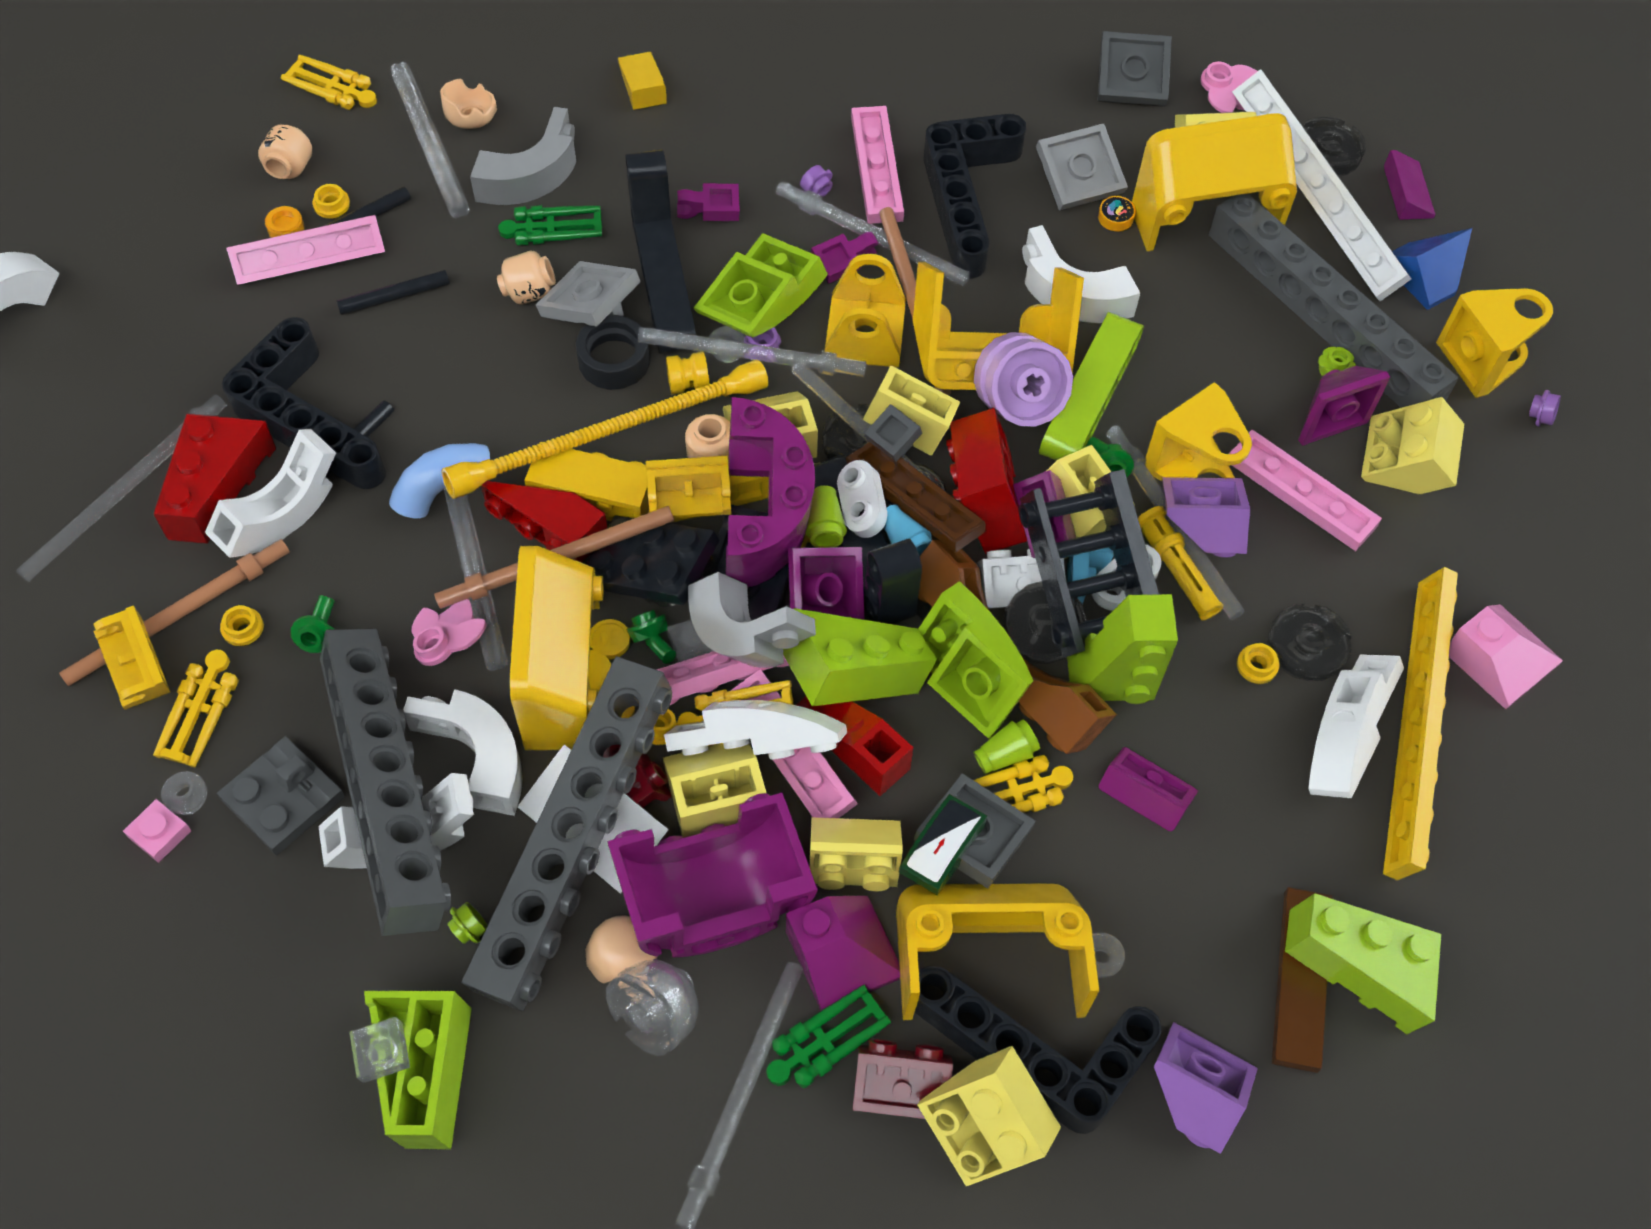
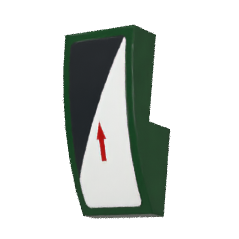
(942, 844)

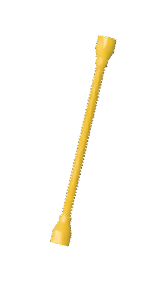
(468, 476)

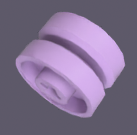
(1023, 379)

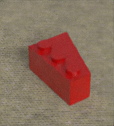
(207, 466)
(985, 478)

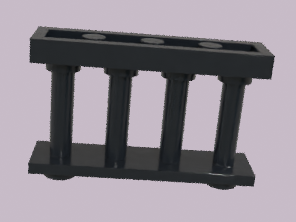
(1121, 535)

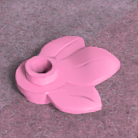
(1221, 80)
(445, 633)

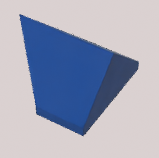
(1434, 266)

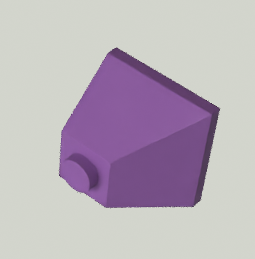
(1210, 512)
(1203, 1087)

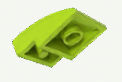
(762, 286)
(976, 660)

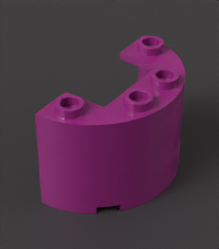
(772, 447)
(715, 884)

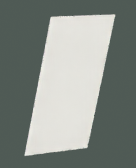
(630, 815)

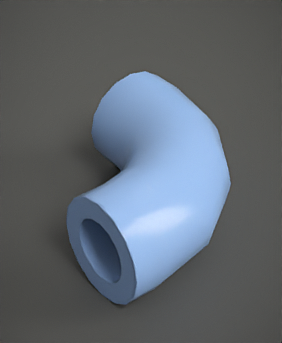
(424, 480)

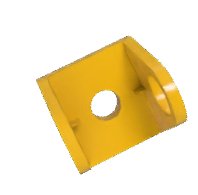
(870, 303)
(1485, 333)
(1185, 442)

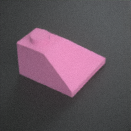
(1501, 654)

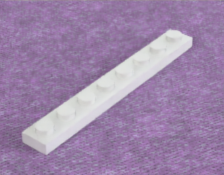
(1329, 195)

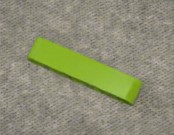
(1092, 387)

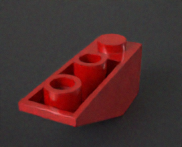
(544, 514)
(870, 746)

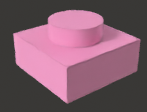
(157, 830)

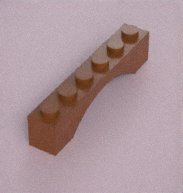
(1065, 710)

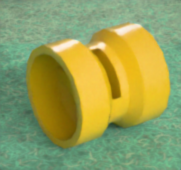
(687, 372)

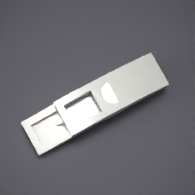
(1349, 724)
(771, 725)

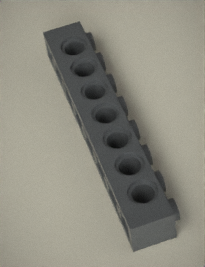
(1328, 301)
(624, 687)
(383, 784)

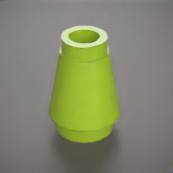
(825, 520)
(1007, 747)

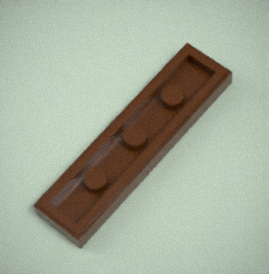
(922, 499)
(1299, 1003)

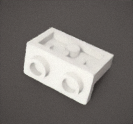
(1007, 575)

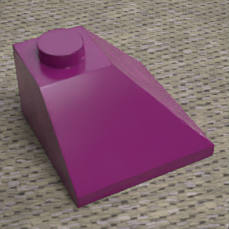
(1343, 402)
(827, 580)
(841, 947)

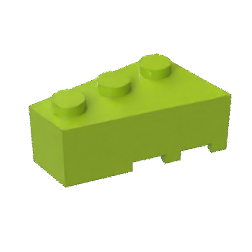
(1130, 651)
(859, 660)
(1370, 955)
(423, 1099)

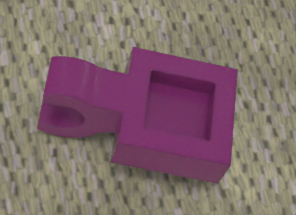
(715, 200)
(838, 253)

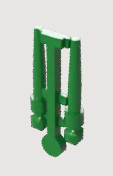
(551, 230)
(780, 1071)

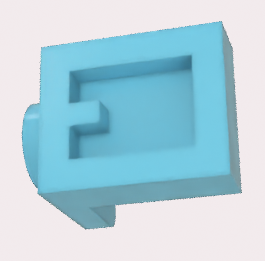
(1087, 565)

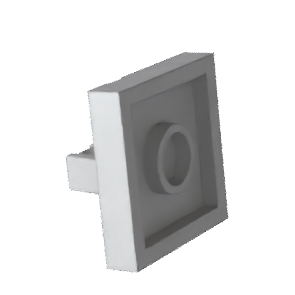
(1081, 166)
(589, 293)

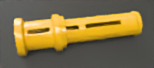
(1171, 550)

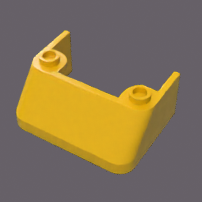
(1214, 163)
(951, 357)
(552, 647)
(929, 920)

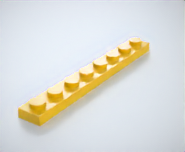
(1421, 726)

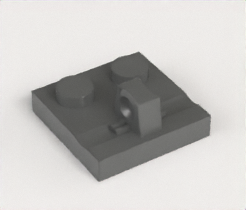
(1134, 68)
(280, 795)
(998, 840)

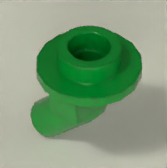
(1113, 455)
(648, 627)
(310, 630)

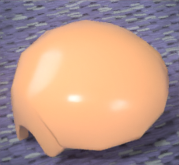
(467, 106)
(613, 948)

